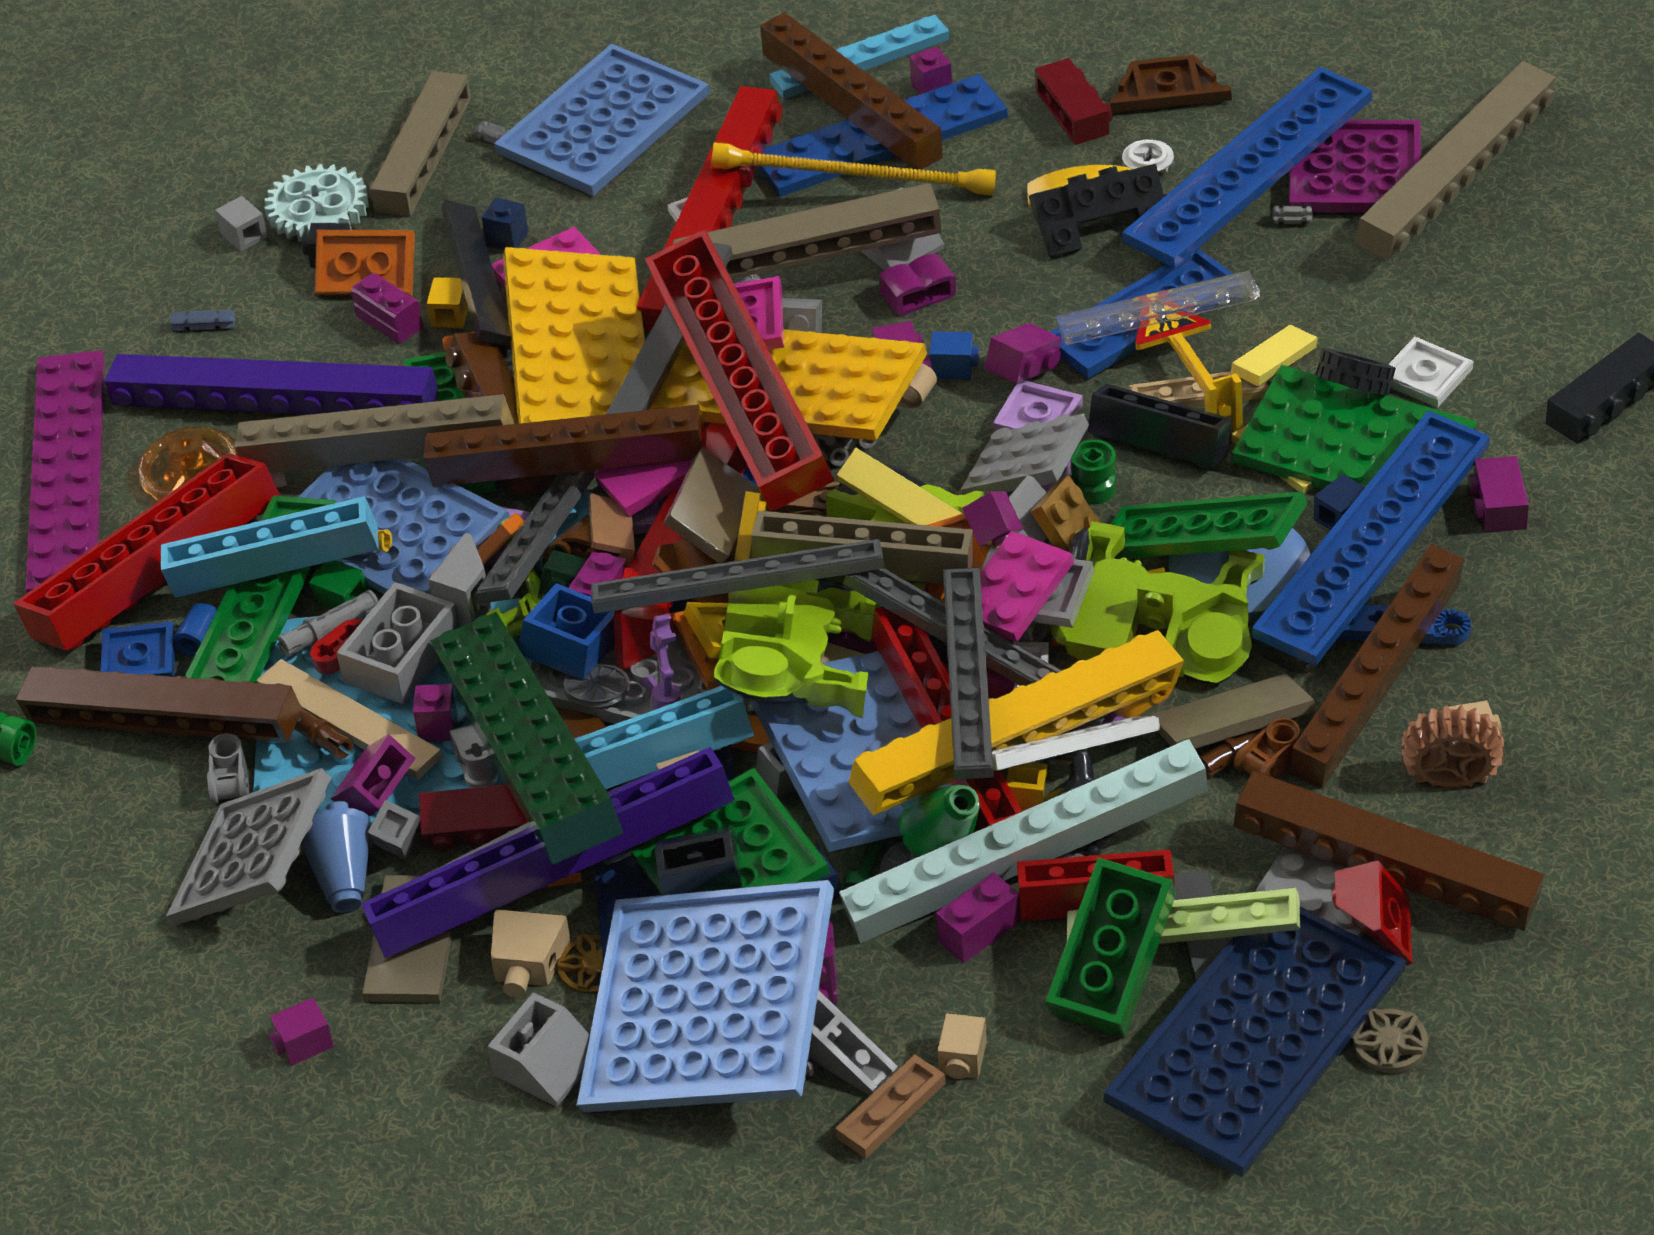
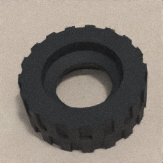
(1355, 371)

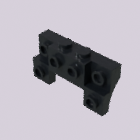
(1091, 199)

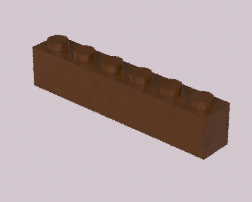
(484, 372)

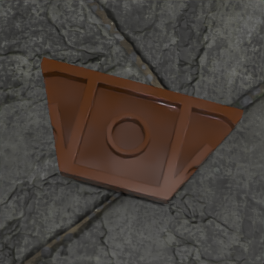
(1167, 84)

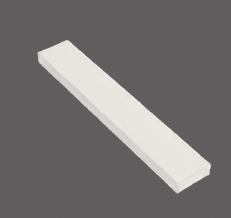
(1073, 741)

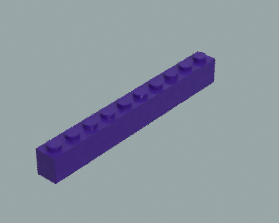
(264, 384)
(520, 865)

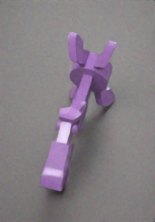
(660, 637)

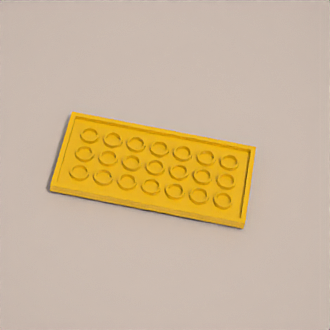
(570, 330)
(837, 381)

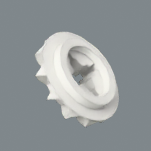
(1138, 152)

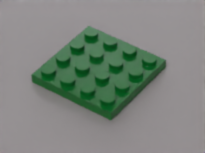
(767, 838)

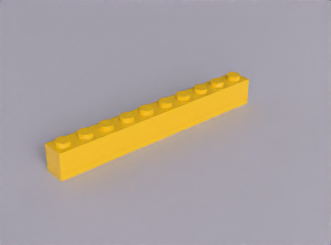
(1026, 714)

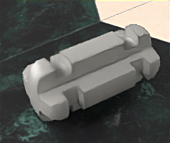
(490, 132)
(1292, 215)

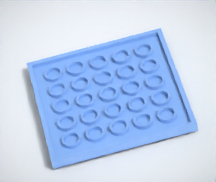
(707, 998)

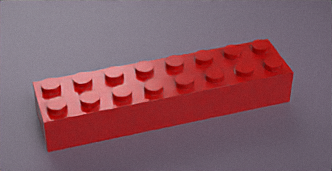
(129, 561)

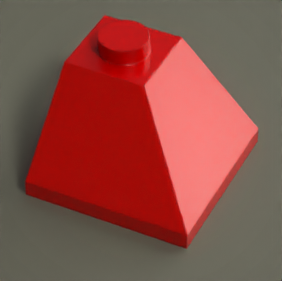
(633, 629)
(1375, 906)

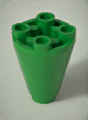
(938, 818)

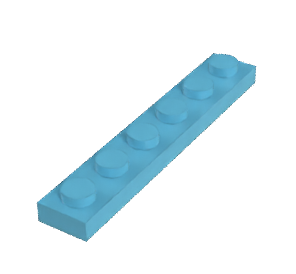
(876, 50)

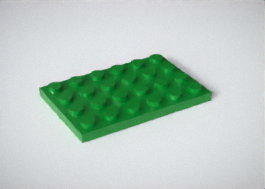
(1326, 429)

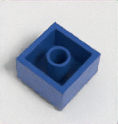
(567, 632)

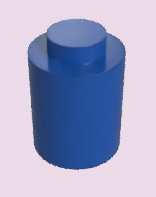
(193, 628)

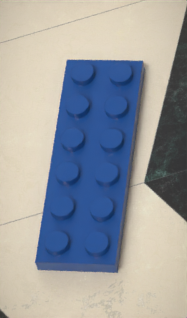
(1100, 353)

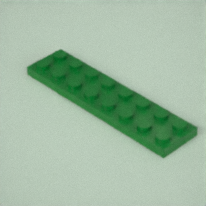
(252, 614)

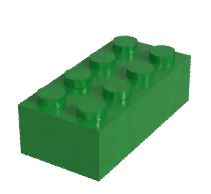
(1111, 947)

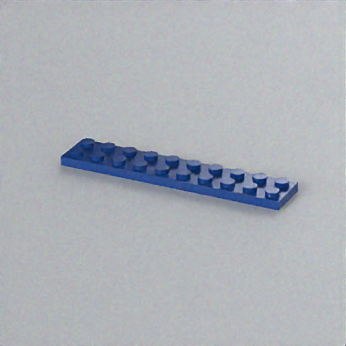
(1246, 167)
(1370, 538)

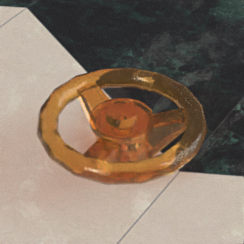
(187, 457)

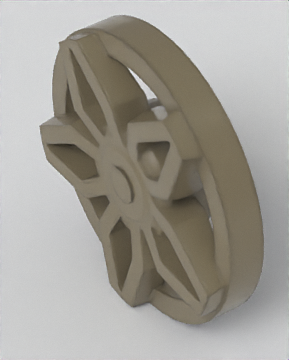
(1390, 1041)

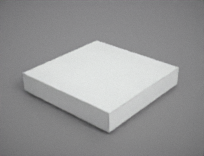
(1428, 371)

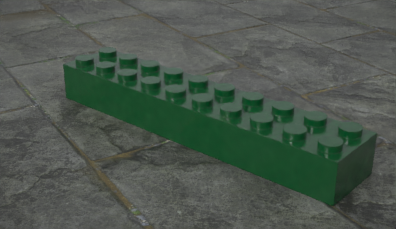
(526, 738)

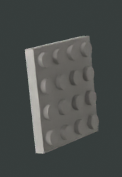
(249, 847)

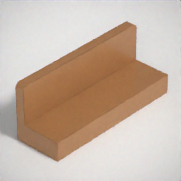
(611, 528)

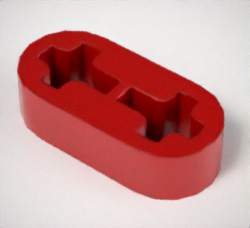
(325, 650)

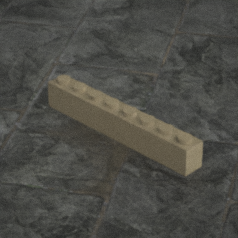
(830, 231)
(362, 433)

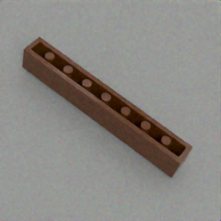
(851, 91)
(564, 445)
(1376, 666)
(159, 703)
(1411, 856)

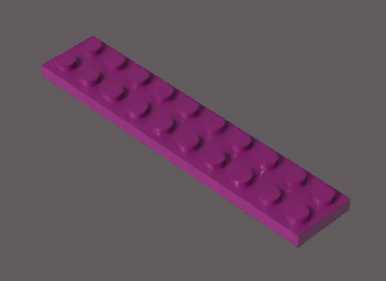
(65, 462)

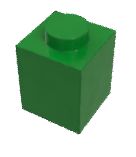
(337, 583)

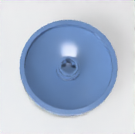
(1280, 568)

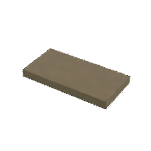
(709, 505)
(1235, 712)
(410, 975)

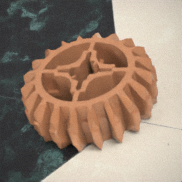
(1452, 747)

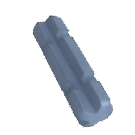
(202, 320)

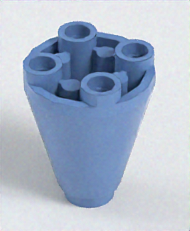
(339, 854)

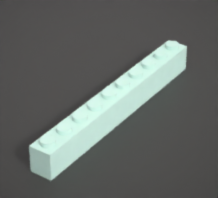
(1030, 835)

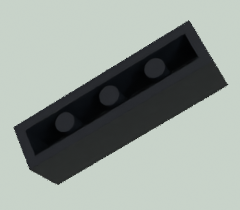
(1603, 390)
(1159, 426)

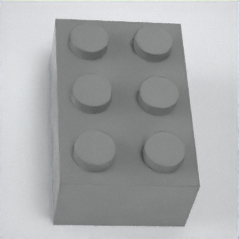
(393, 644)

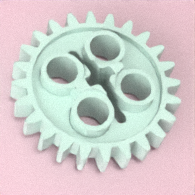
(315, 198)

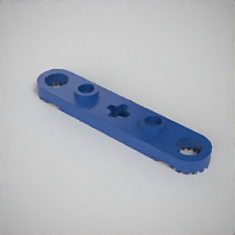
(1365, 619)

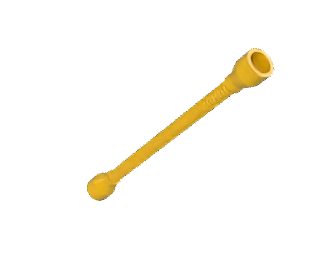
(977, 181)

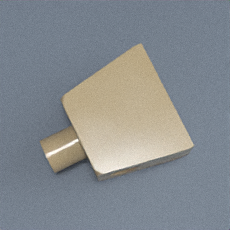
(526, 948)

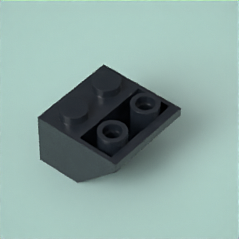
(699, 862)

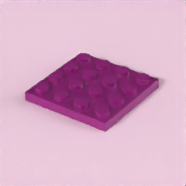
(1356, 165)

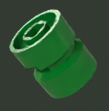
(1094, 470)
(16, 739)

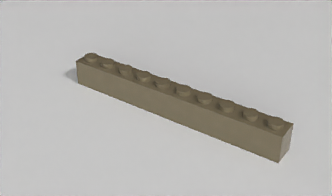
(1455, 161)

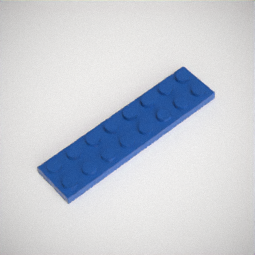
(951, 107)

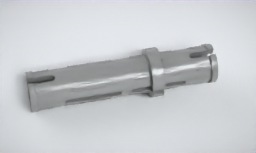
(316, 628)

